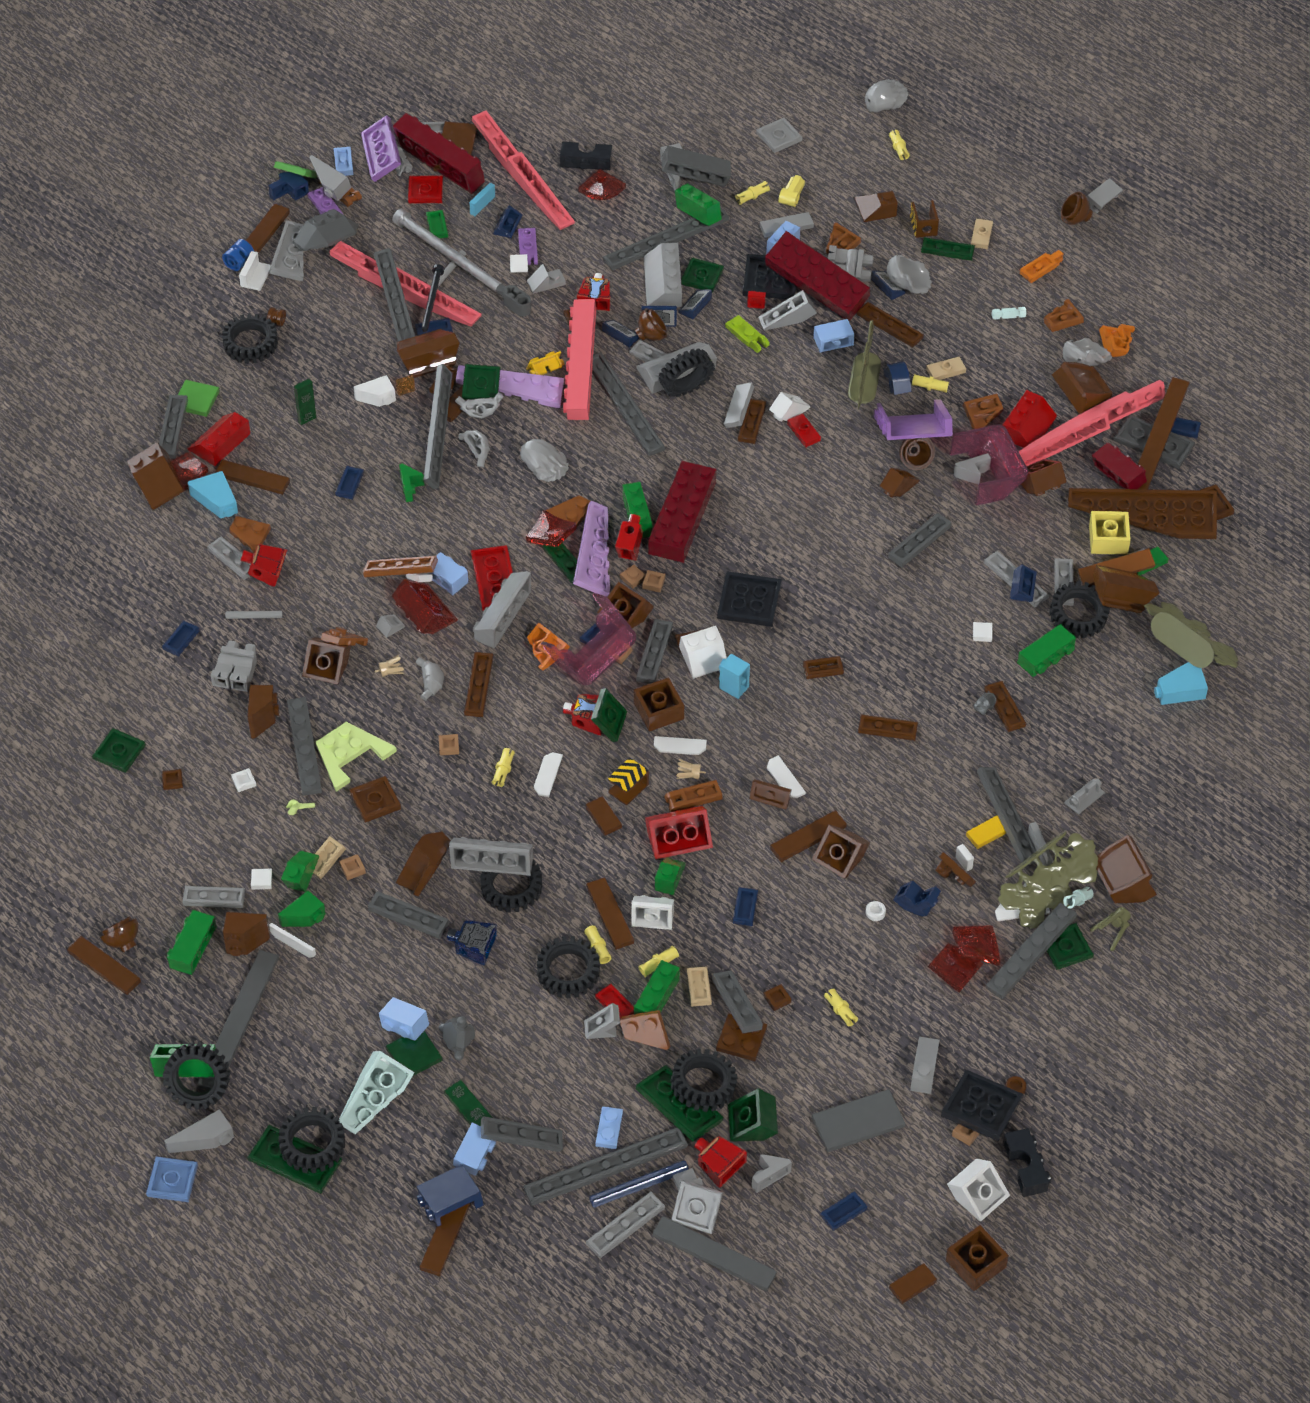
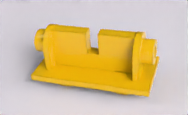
(551, 360)

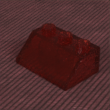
(423, 606)

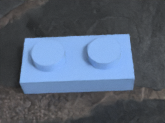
(343, 160)
(609, 1127)

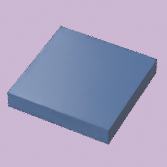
(172, 1179)

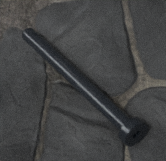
(437, 270)

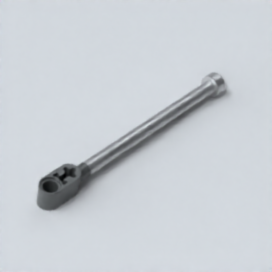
(512, 296)

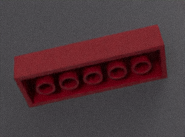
(433, 148)
(817, 276)
(682, 511)

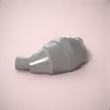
(475, 407)
(478, 444)
(432, 677)

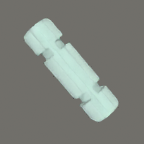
(1007, 313)

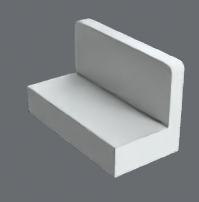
(254, 273)

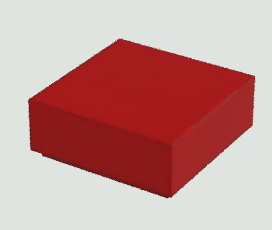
(756, 299)

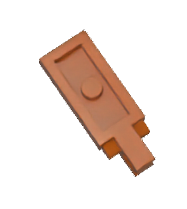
(1041, 266)

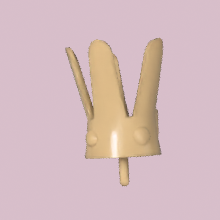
(389, 667)
(690, 770)

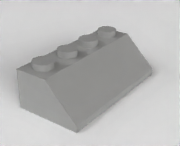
(663, 276)
(651, 369)
(503, 609)
(491, 856)

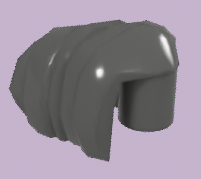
(985, 702)

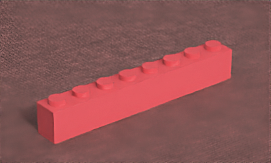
(581, 359)

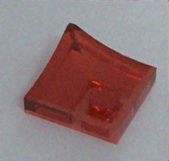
(602, 186)
(188, 468)
(550, 530)
(977, 943)
(952, 968)

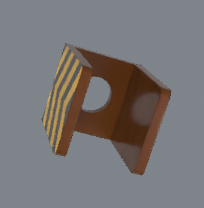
(919, 225)
(628, 781)

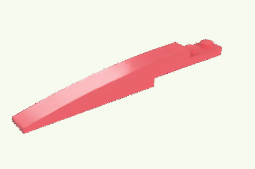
(522, 171)
(413, 288)
(1092, 422)

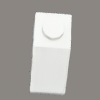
(375, 392)
(788, 406)

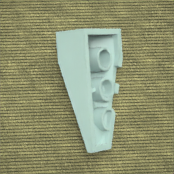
(375, 1089)

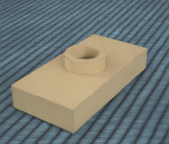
(982, 233)
(946, 368)
(328, 853)
(699, 986)

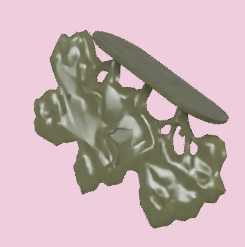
(865, 373)
(1188, 637)
(1049, 883)

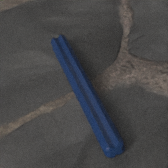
(637, 1184)

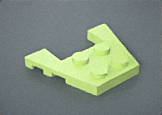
(345, 745)

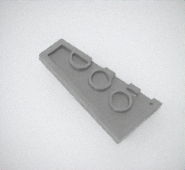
(288, 257)

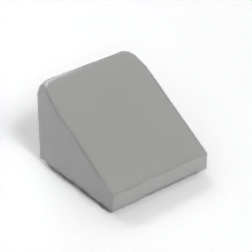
(389, 625)

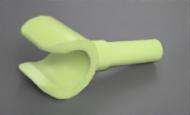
(295, 805)

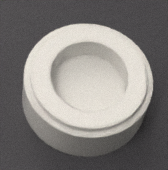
(875, 911)

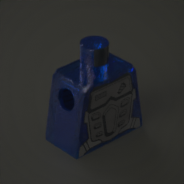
(474, 940)

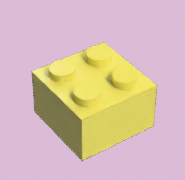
(1109, 532)

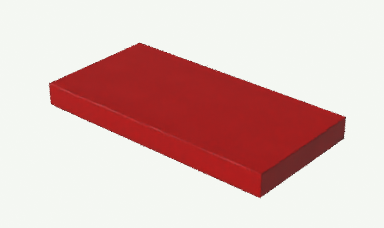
(490, 569)

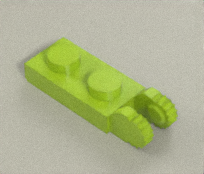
(747, 333)

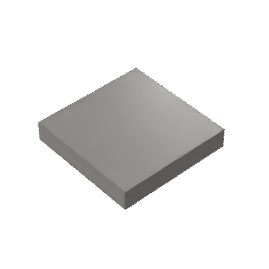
(779, 135)
(697, 1206)

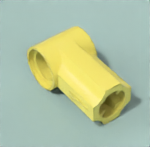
(791, 194)

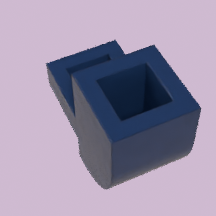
(289, 183)
(898, 378)
(915, 899)

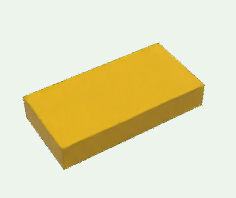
(986, 832)

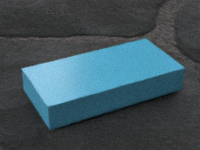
(482, 199)

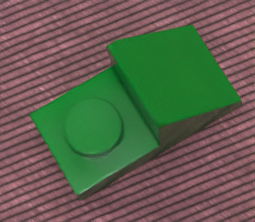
(410, 479)

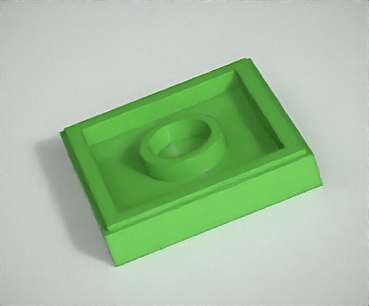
(295, 169)
(200, 397)

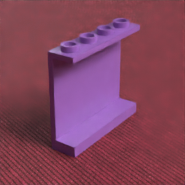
(915, 426)

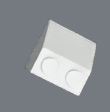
(703, 651)
(652, 912)
(979, 1188)

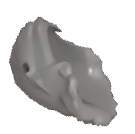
(885, 95)
(909, 274)
(1085, 352)
(544, 460)

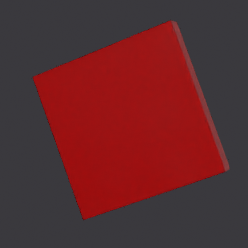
(425, 189)

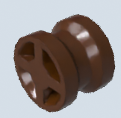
(277, 316)

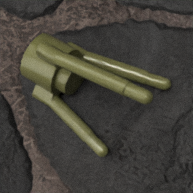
(1117, 919)

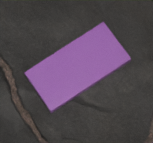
(380, 148)

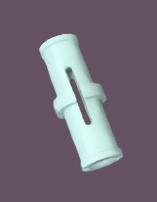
(1078, 897)

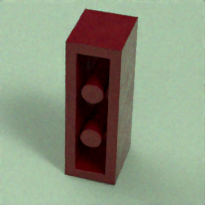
(1119, 467)

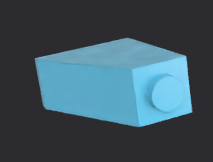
(214, 494)
(1181, 685)

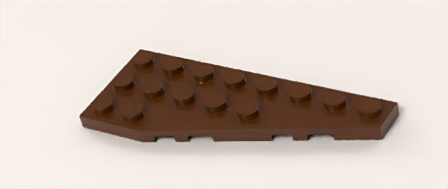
(1168, 512)

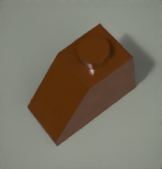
(898, 482)

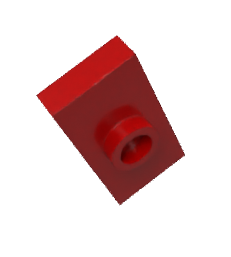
(804, 430)

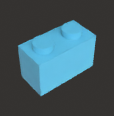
(734, 676)

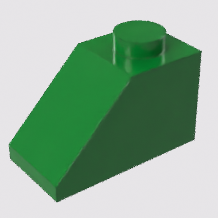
(300, 870)
(669, 875)
(303, 912)

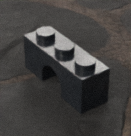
(574, 158)
(1022, 1146)

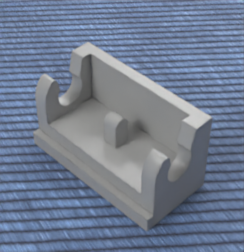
(1103, 195)

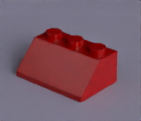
(1029, 419)
(221, 438)
(679, 832)

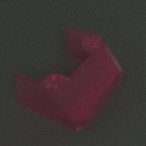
(1005, 460)
(601, 651)

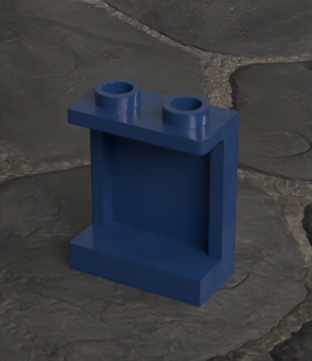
(448, 1193)

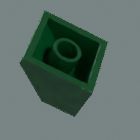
(753, 1117)

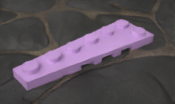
(541, 388)
(592, 560)

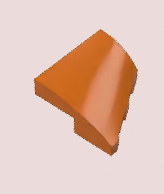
(1117, 339)
(535, 639)

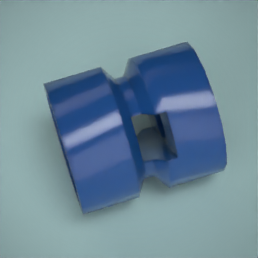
(237, 255)

